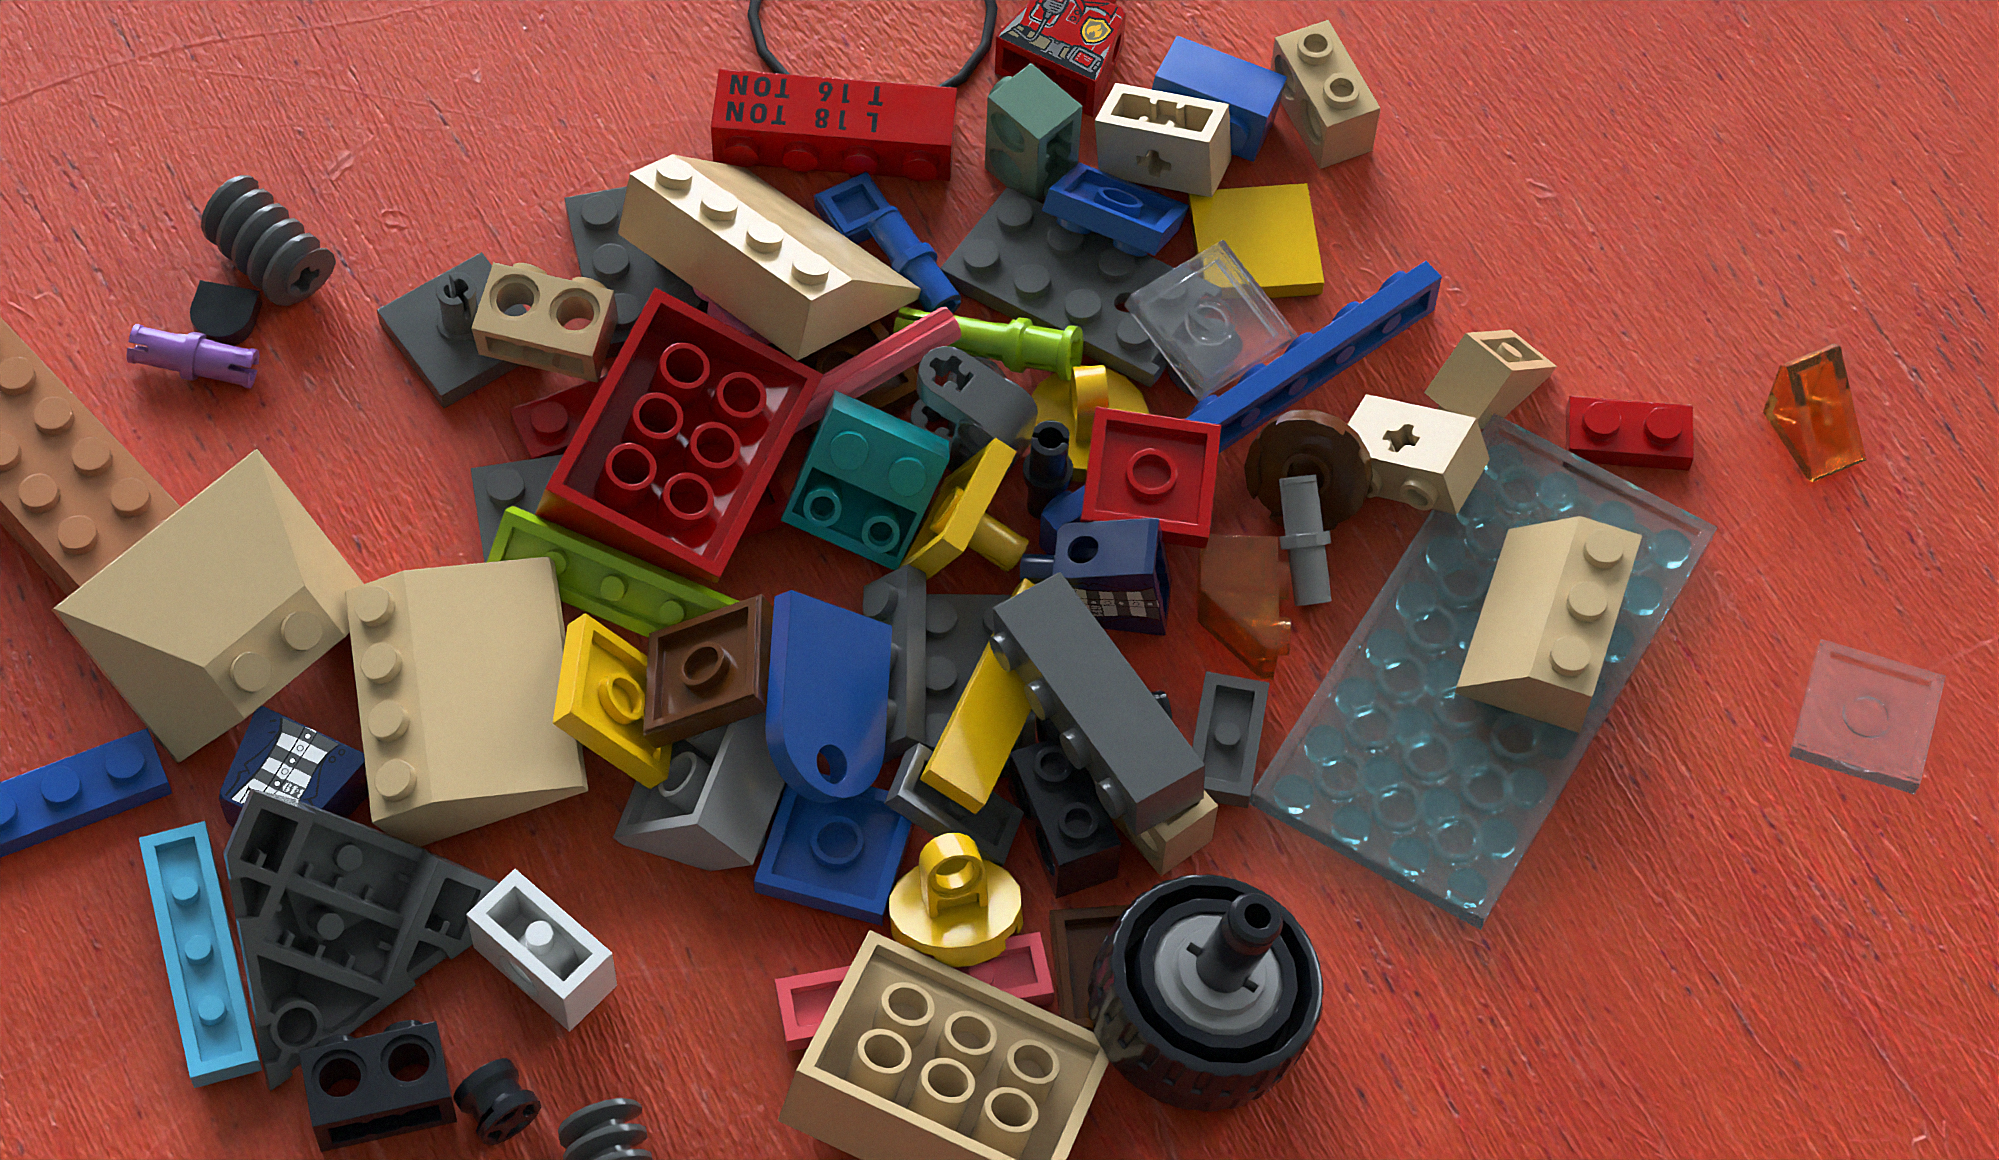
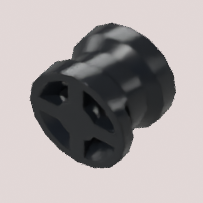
(497, 1101)

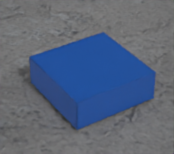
(850, 206)

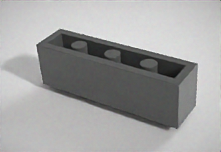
(1097, 704)

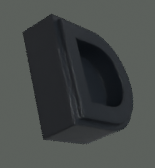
(224, 312)

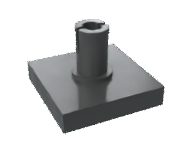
(436, 332)

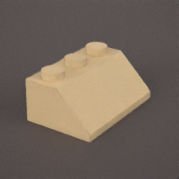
(1549, 619)

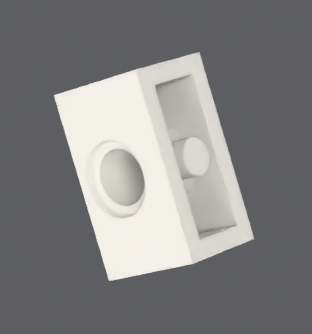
(542, 949)

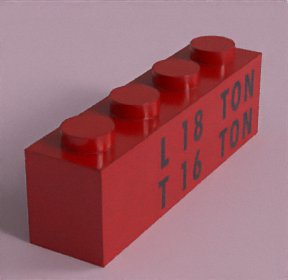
(833, 125)

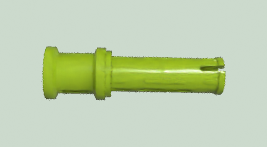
(1015, 344)

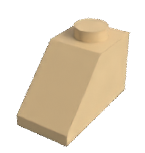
(1488, 375)

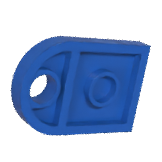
(826, 696)

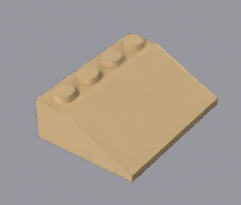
(758, 253)
(461, 696)
(940, 1067)

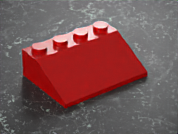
(679, 440)

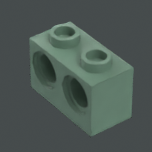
(1031, 132)

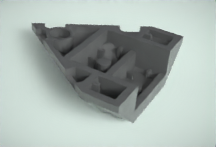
(335, 921)

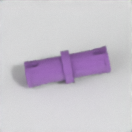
(192, 356)

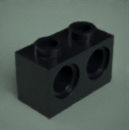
(1063, 818)
(381, 1102)

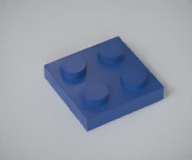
(1116, 208)
(835, 854)

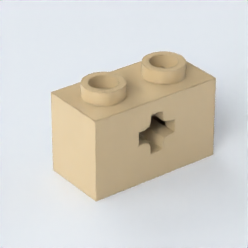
(1164, 139)
(1420, 453)

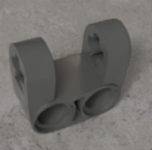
(979, 413)

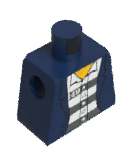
(1114, 569)
(295, 764)

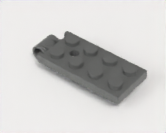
(1060, 278)

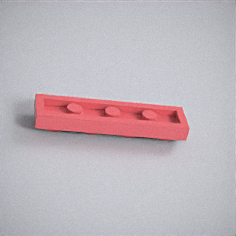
(1017, 970)

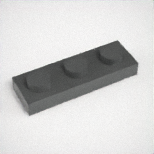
(901, 602)

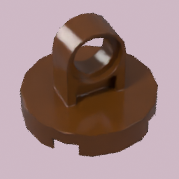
(1310, 445)

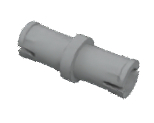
(1305, 540)

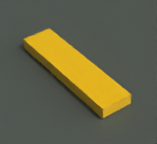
(979, 732)

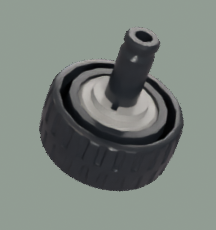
(1205, 992)

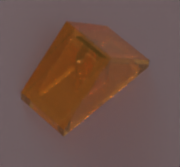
(1816, 413)

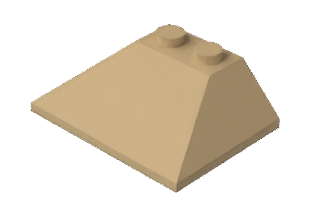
(214, 608)

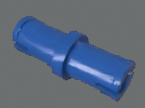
(913, 259)

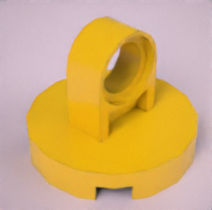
(1075, 404)
(955, 904)

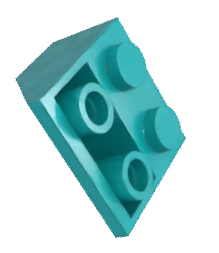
(866, 480)

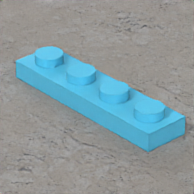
(199, 955)

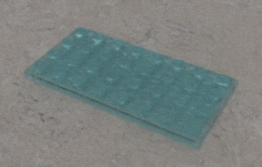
(1435, 781)

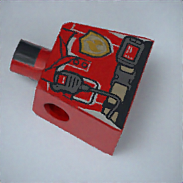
(1068, 42)

